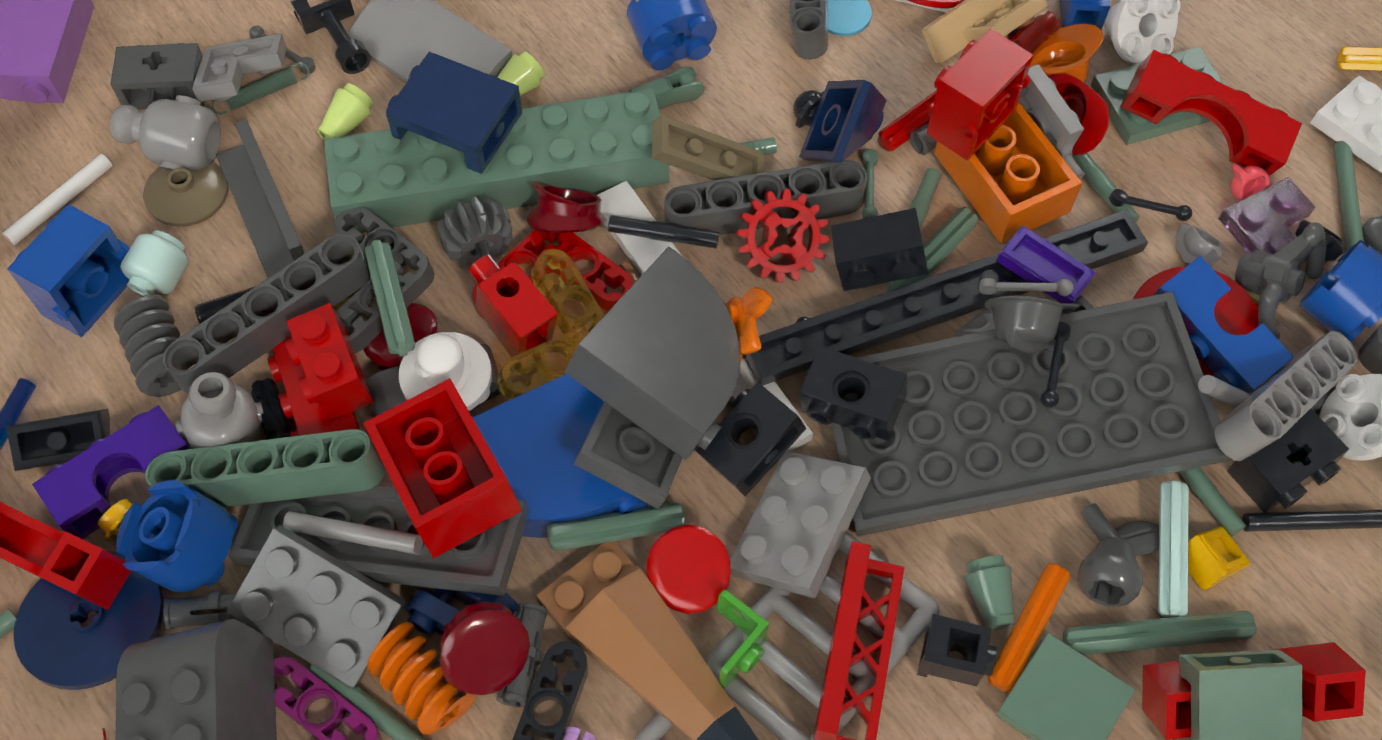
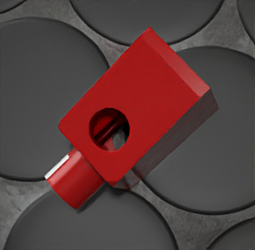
(512, 306)

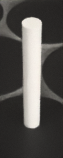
(57, 199)

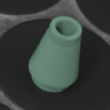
(992, 590)

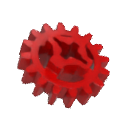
(795, 249)

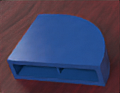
(536, 449)

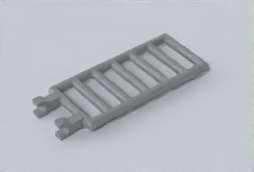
(776, 601)

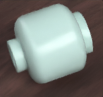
(154, 263)

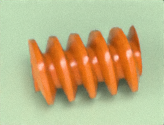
(415, 681)

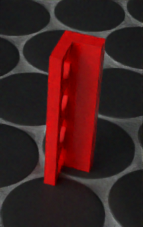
(845, 638)

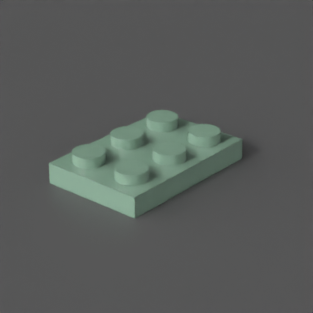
(1133, 128)

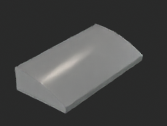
(405, 31)

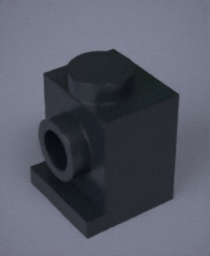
(950, 635)

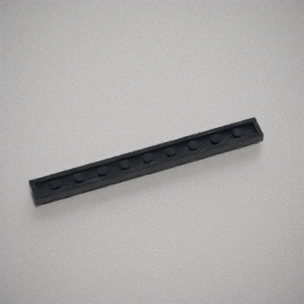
(928, 301)

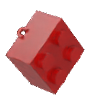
(978, 93)

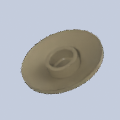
(185, 195)

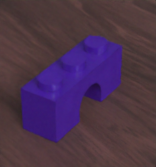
(80, 488)

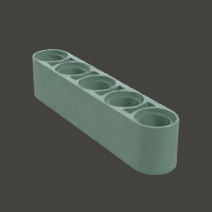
(274, 468)

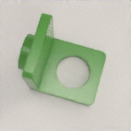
(754, 626)

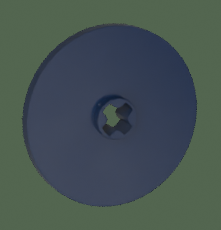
(77, 657)

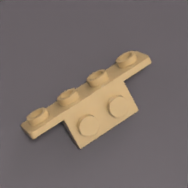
(973, 19)

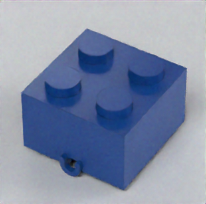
(72, 270)

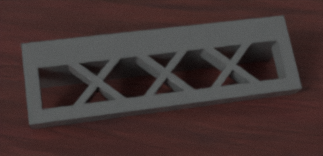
(260, 203)

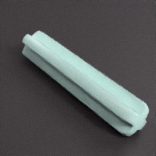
(1173, 549)

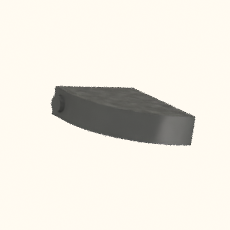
(664, 355)

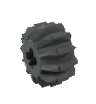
(475, 230)

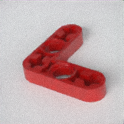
(577, 249)

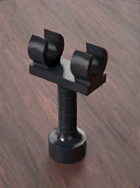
(351, 53)

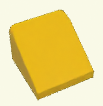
(1214, 557)

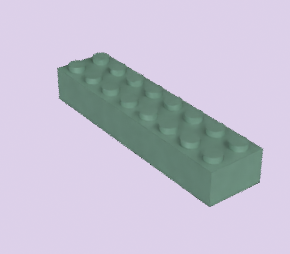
(562, 144)

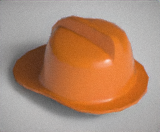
(1069, 50)

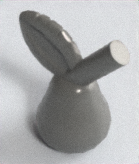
(1111, 570)

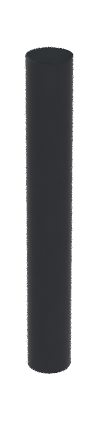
(1312, 520)

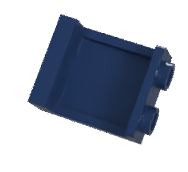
(456, 108)

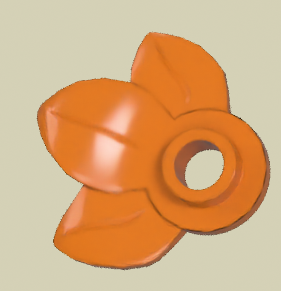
(744, 314)

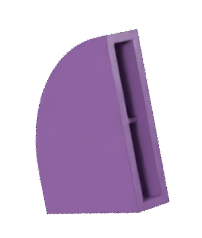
(40, 47)

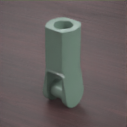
(675, 88)

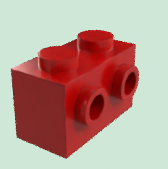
(329, 362)

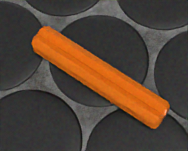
(1029, 627)

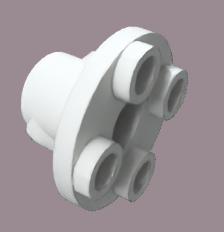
(1141, 27)
(446, 357)
(1356, 415)

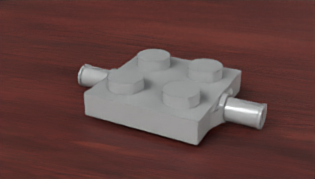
(1052, 115)

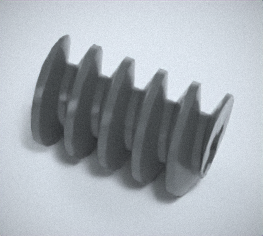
(145, 333)

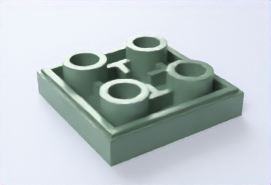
(1064, 696)

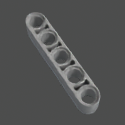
(1285, 396)

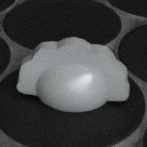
(1197, 242)

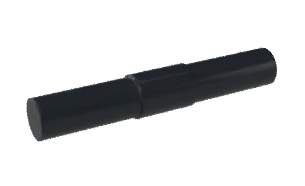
(663, 231)

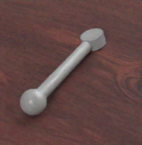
(990, 286)

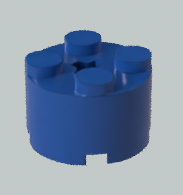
(672, 30)
(1349, 293)
(176, 537)

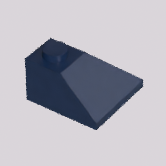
(844, 121)

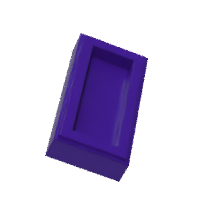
(1043, 262)

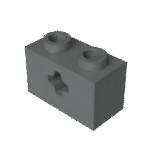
(154, 73)

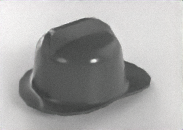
(1026, 320)

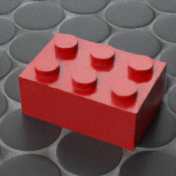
(442, 468)

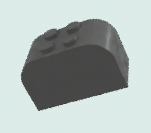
(198, 686)

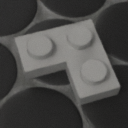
(224, 65)

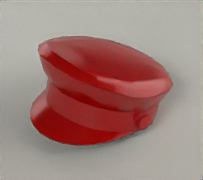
(689, 568)

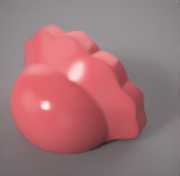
(1248, 181)

